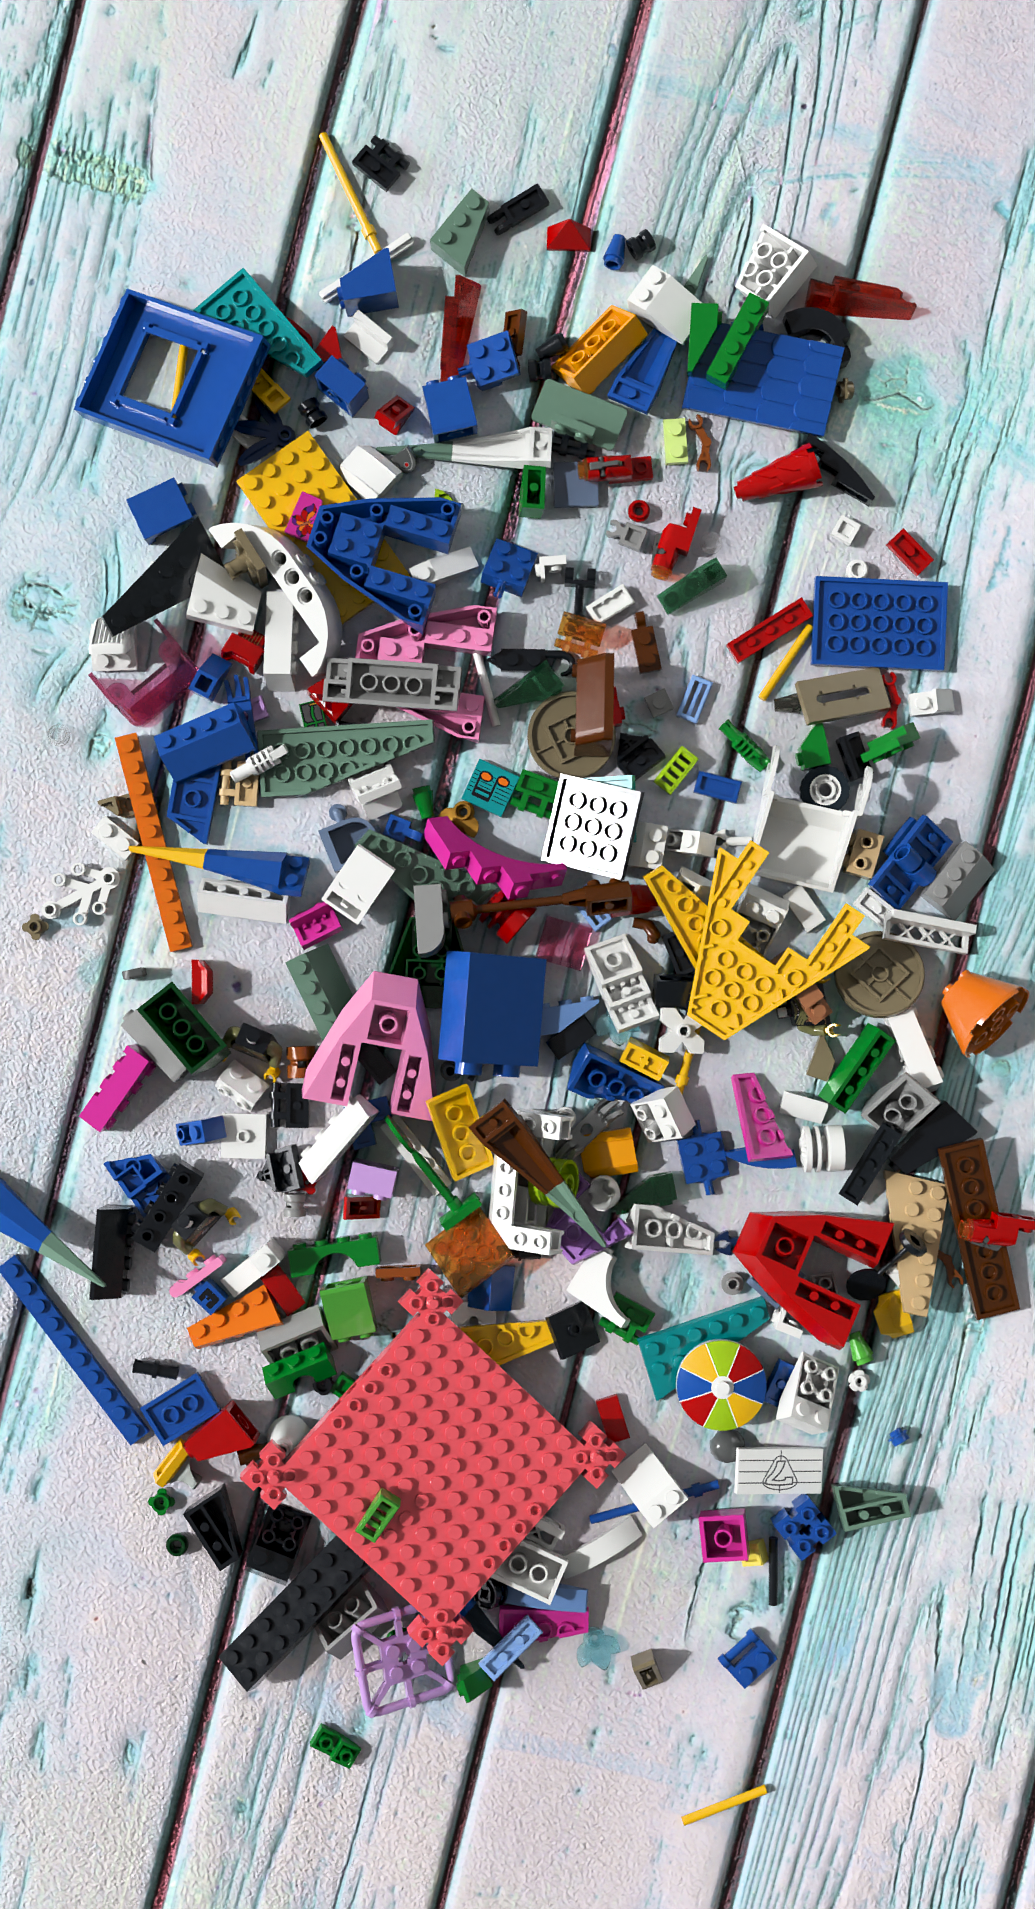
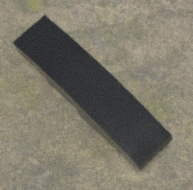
(846, 477)

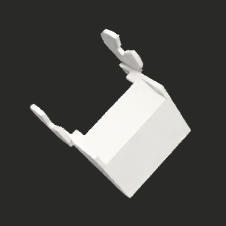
(804, 838)

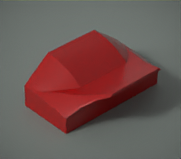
(201, 981)

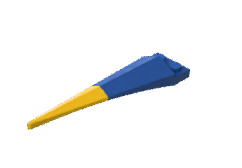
(263, 869)

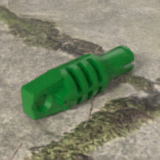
(745, 746)

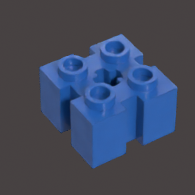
(804, 1513)

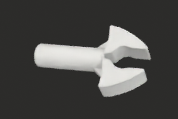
(730, 841)

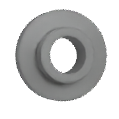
(725, 1283)

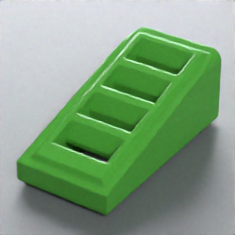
(390, 1499)

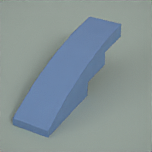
(566, 1599)

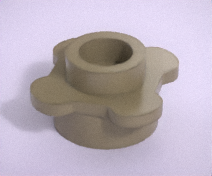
(844, 390)
(41, 927)

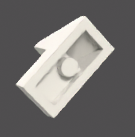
(931, 702)

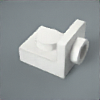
(552, 563)
(789, 1326)

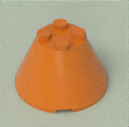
(981, 1009)

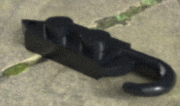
(528, 659)

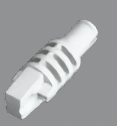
(259, 763)

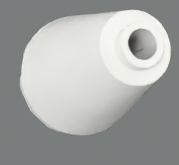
(287, 1432)

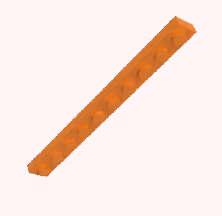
(152, 836)

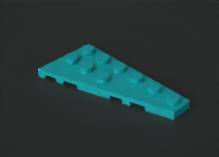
(668, 1347)

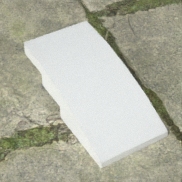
(621, 983)

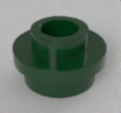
(177, 1551)

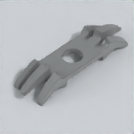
(598, 1122)

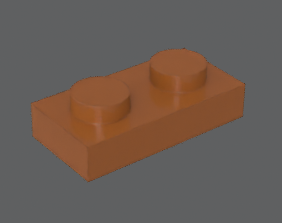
(388, 1272)

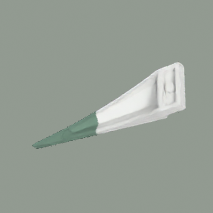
(506, 449)

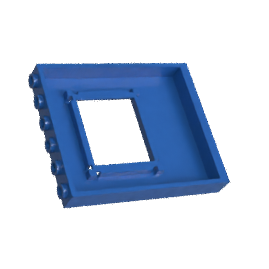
(209, 396)

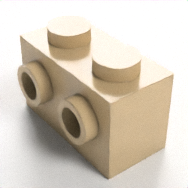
(862, 854)

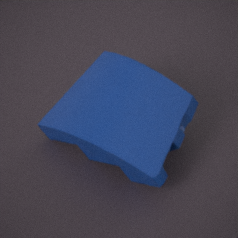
(138, 1178)

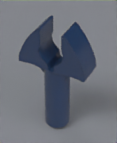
(725, 1236)

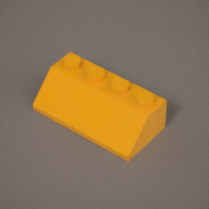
(600, 349)

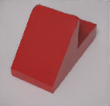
(394, 414)

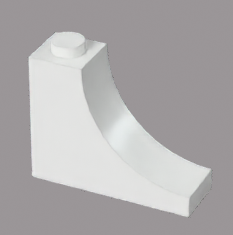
(254, 1267)
(593, 1286)

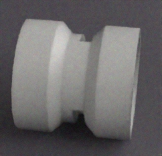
(294, 1204)

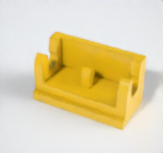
(644, 1059)

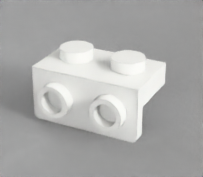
(241, 1086)

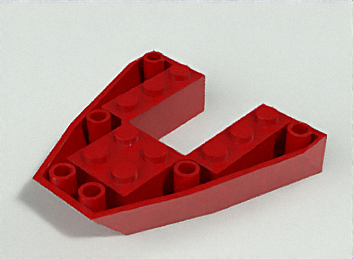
(774, 1250)

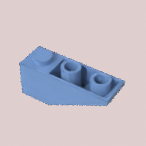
(559, 1017)

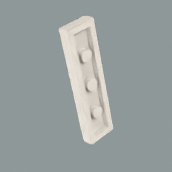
(421, 1149)

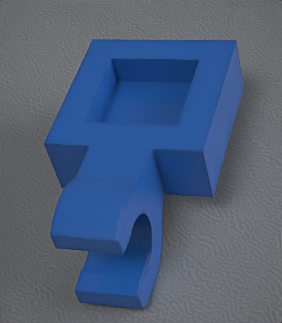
(399, 829)

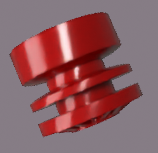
(509, 921)

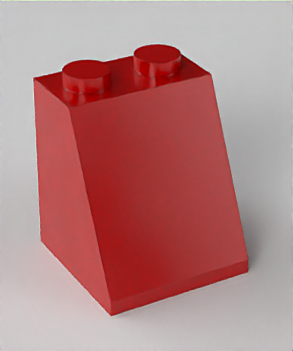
(222, 1434)

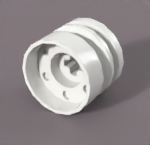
(822, 1148)

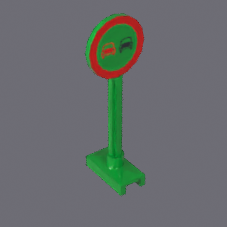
(458, 1208)

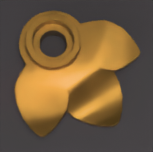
(466, 824)

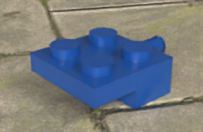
(491, 361)
(508, 568)

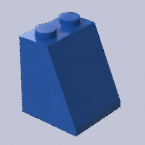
(369, 286)
(450, 409)

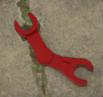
(895, 700)

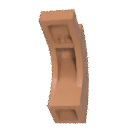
(810, 1000)

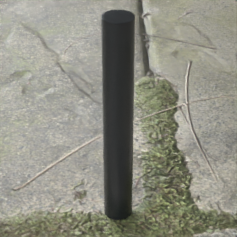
(773, 1571)

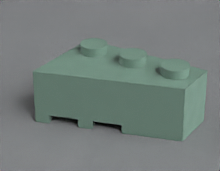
(460, 232)
(868, 1506)

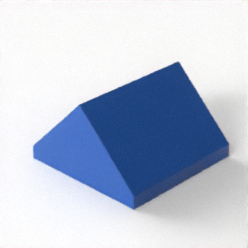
(494, 1292)

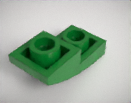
(335, 1745)

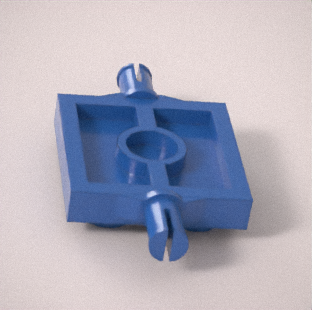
(703, 1157)

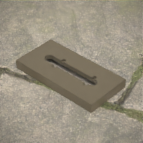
(817, 712)

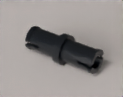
(155, 1369)

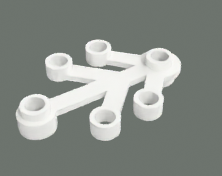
(84, 892)

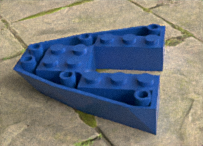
(351, 536)

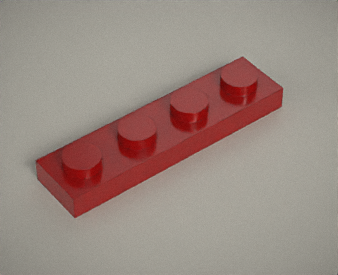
(769, 630)

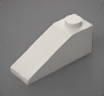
(445, 567)

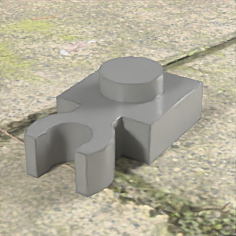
(630, 536)

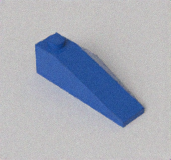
(604, 1076)

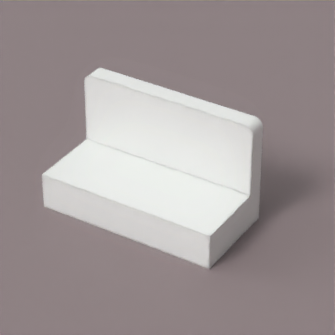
(369, 338)

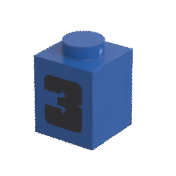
(209, 1295)

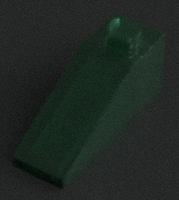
(534, 686)

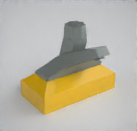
(177, 1468)

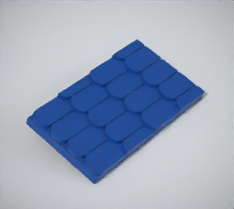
(776, 385)

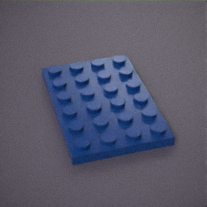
(879, 623)

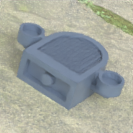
(342, 836)

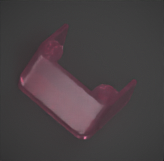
(158, 689)

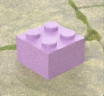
(373, 1179)

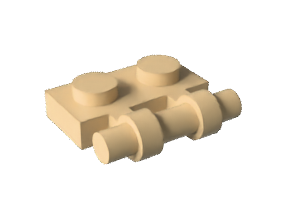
(245, 791)

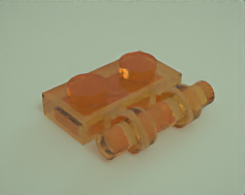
(580, 629)

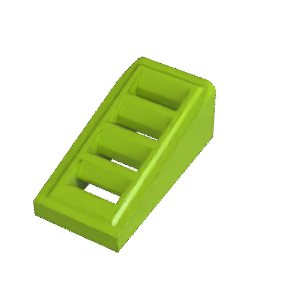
(685, 753)

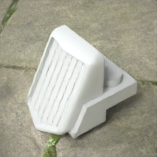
(111, 652)
(377, 790)

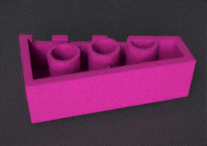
(118, 1088)

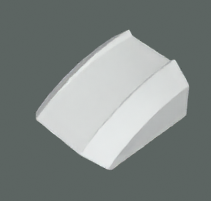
(369, 472)

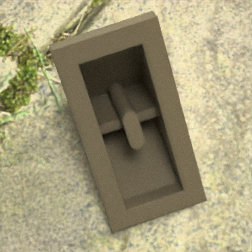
(646, 1669)

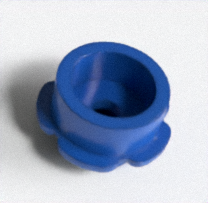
(898, 1436)

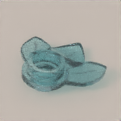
(606, 1026)
(598, 1650)

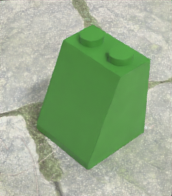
(349, 1308)

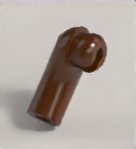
(649, 927)

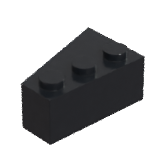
(215, 1526)

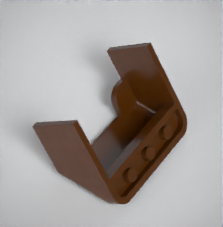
(594, 705)

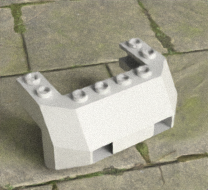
(511, 1209)

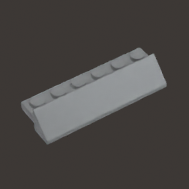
(392, 684)

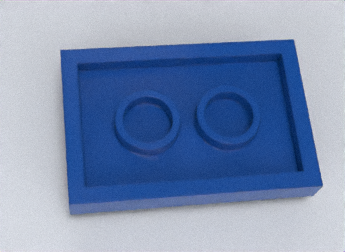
(180, 1408)

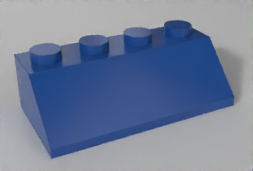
(205, 742)

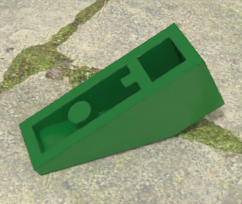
(702, 330)

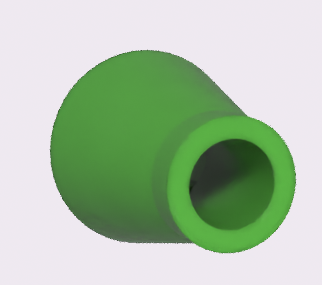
(860, 1349)

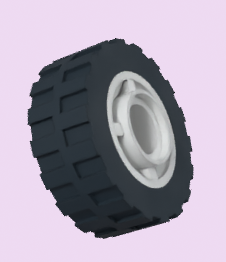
(825, 776)

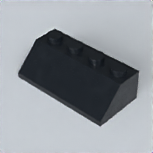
(111, 1251)

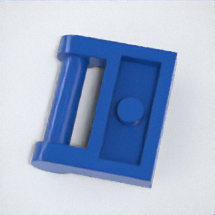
(752, 1663)

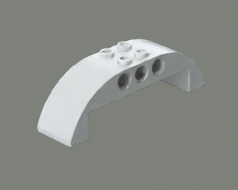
(301, 585)

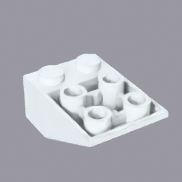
(358, 884)
(765, 915)
(809, 1395)

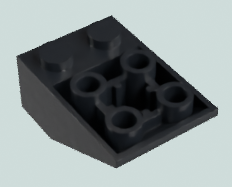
(278, 1544)

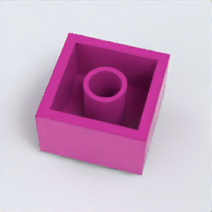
(724, 1535)

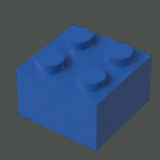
(342, 385)

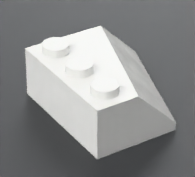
(775, 270)
(221, 600)

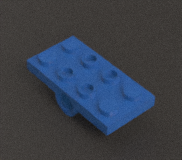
(911, 863)

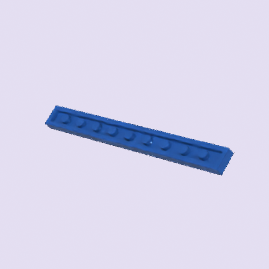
(73, 1349)

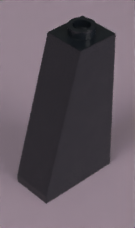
(936, 1130)

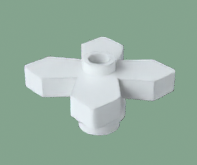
(673, 1038)

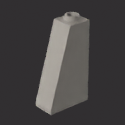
(153, 1045)

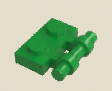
(538, 787)
(637, 1313)

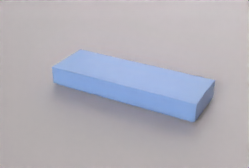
(510, 1647)

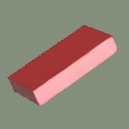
(612, 1418)

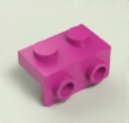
(315, 924)

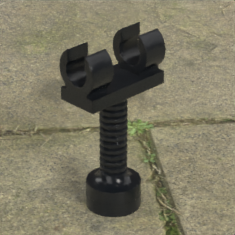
(579, 585)

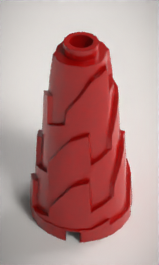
(783, 476)

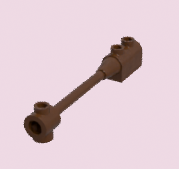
(595, 897)

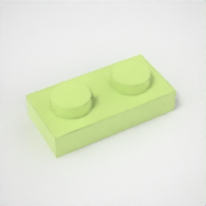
(675, 441)

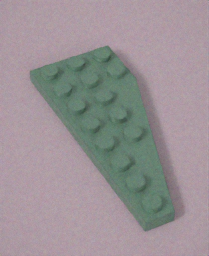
(336, 752)

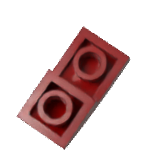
(282, 1290)

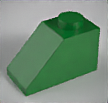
(532, 492)
(813, 749)

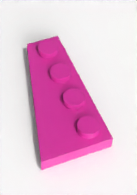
(757, 1121)
(551, 1622)

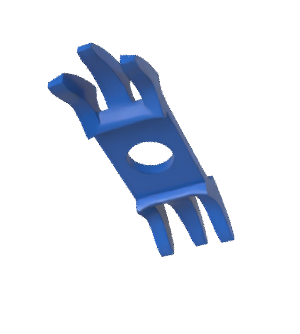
(244, 703)

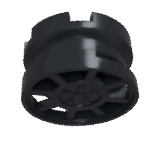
(490, 1594)

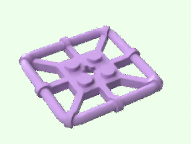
(393, 1670)

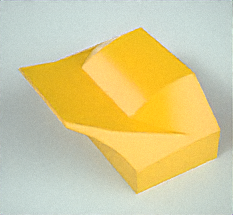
(890, 1316)

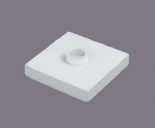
(245, 1136)

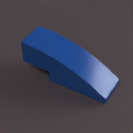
(740, 1155)

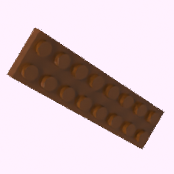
(973, 1197)

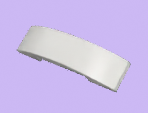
(602, 1547)

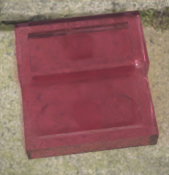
(563, 943)

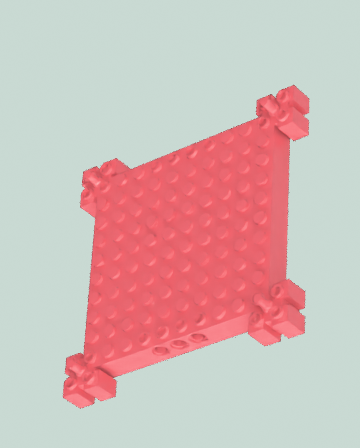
(456, 1447)

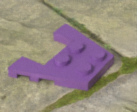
(576, 1242)

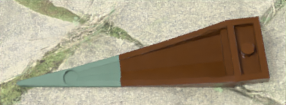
(513, 1141)

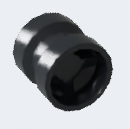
(641, 244)
(544, 368)
(312, 413)

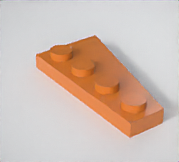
(245, 1315)

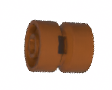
(299, 1053)

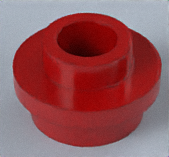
(638, 504)

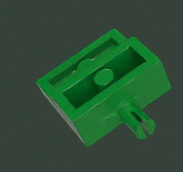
(891, 743)

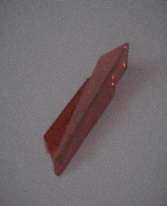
(858, 299)
(457, 325)

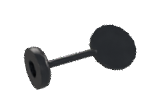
(870, 1283)

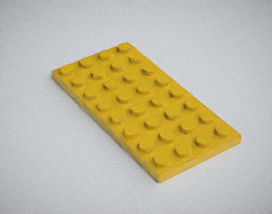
(274, 492)

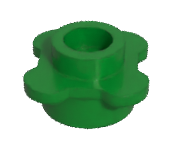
(155, 1501)

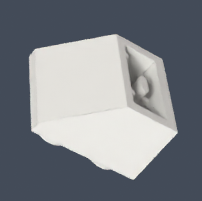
(663, 1115)

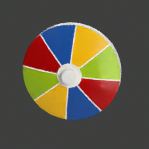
(721, 1384)

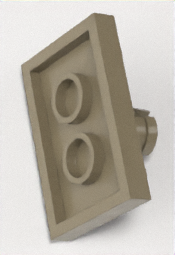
(246, 561)

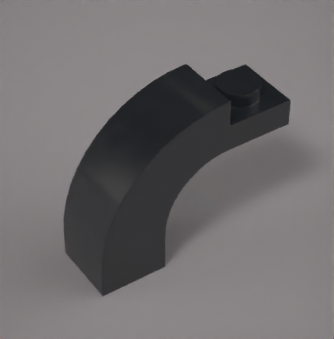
(821, 324)

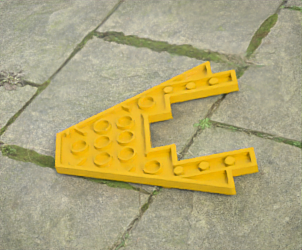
(736, 983)

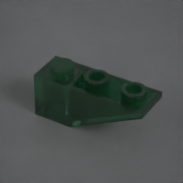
(692, 586)
(651, 1190)

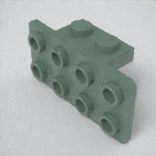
(579, 415)

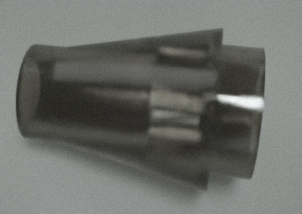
(788, 704)

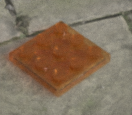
(469, 1252)

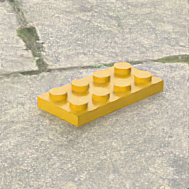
(451, 1116)

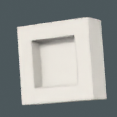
(845, 530)

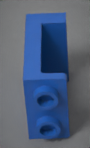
(161, 509)

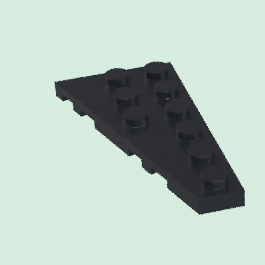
(163, 582)

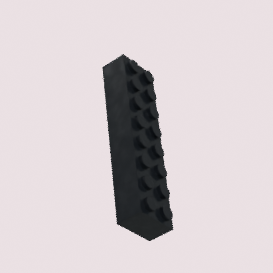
(294, 1613)

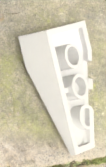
(665, 1232)

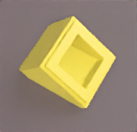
(758, 1553)

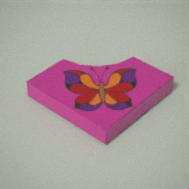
(303, 517)

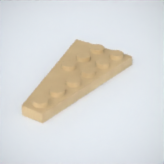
(921, 1208)

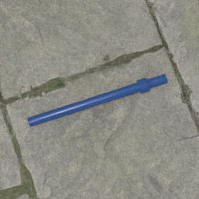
(696, 1490)

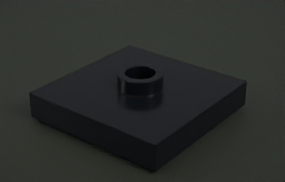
(572, 1330)

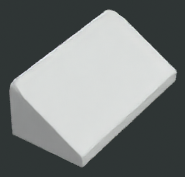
(803, 1107)

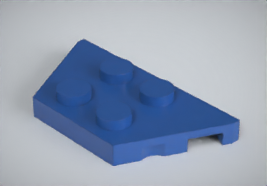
(193, 803)

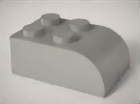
(430, 918)

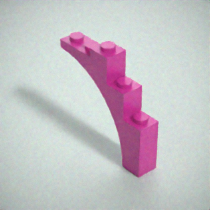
(485, 866)

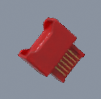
(245, 649)

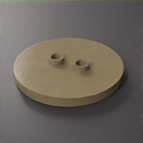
(551, 739)
(881, 979)

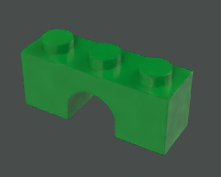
(314, 1362)

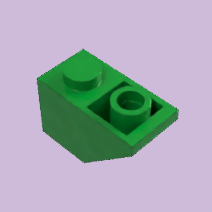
(472, 1681)

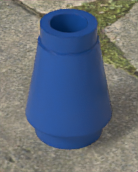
(615, 253)

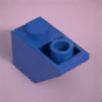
(210, 677)
(201, 1130)

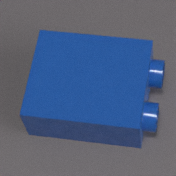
(491, 1012)

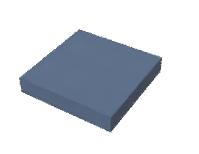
(570, 491)

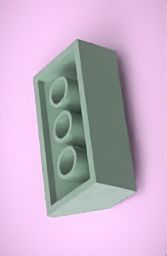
(320, 986)

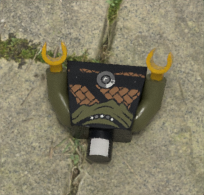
(801, 1020)
(257, 1045)
(196, 1222)

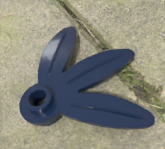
(258, 429)

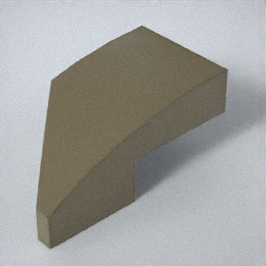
(118, 805)
(821, 1061)

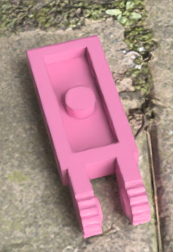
(196, 1275)

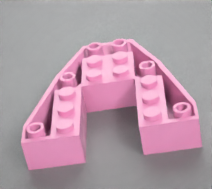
(455, 630)
(382, 1013)

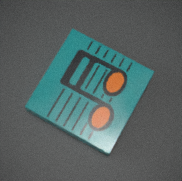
(490, 788)

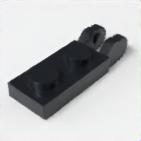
(519, 208)

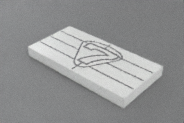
(778, 1470)

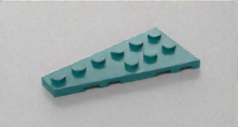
(248, 307)

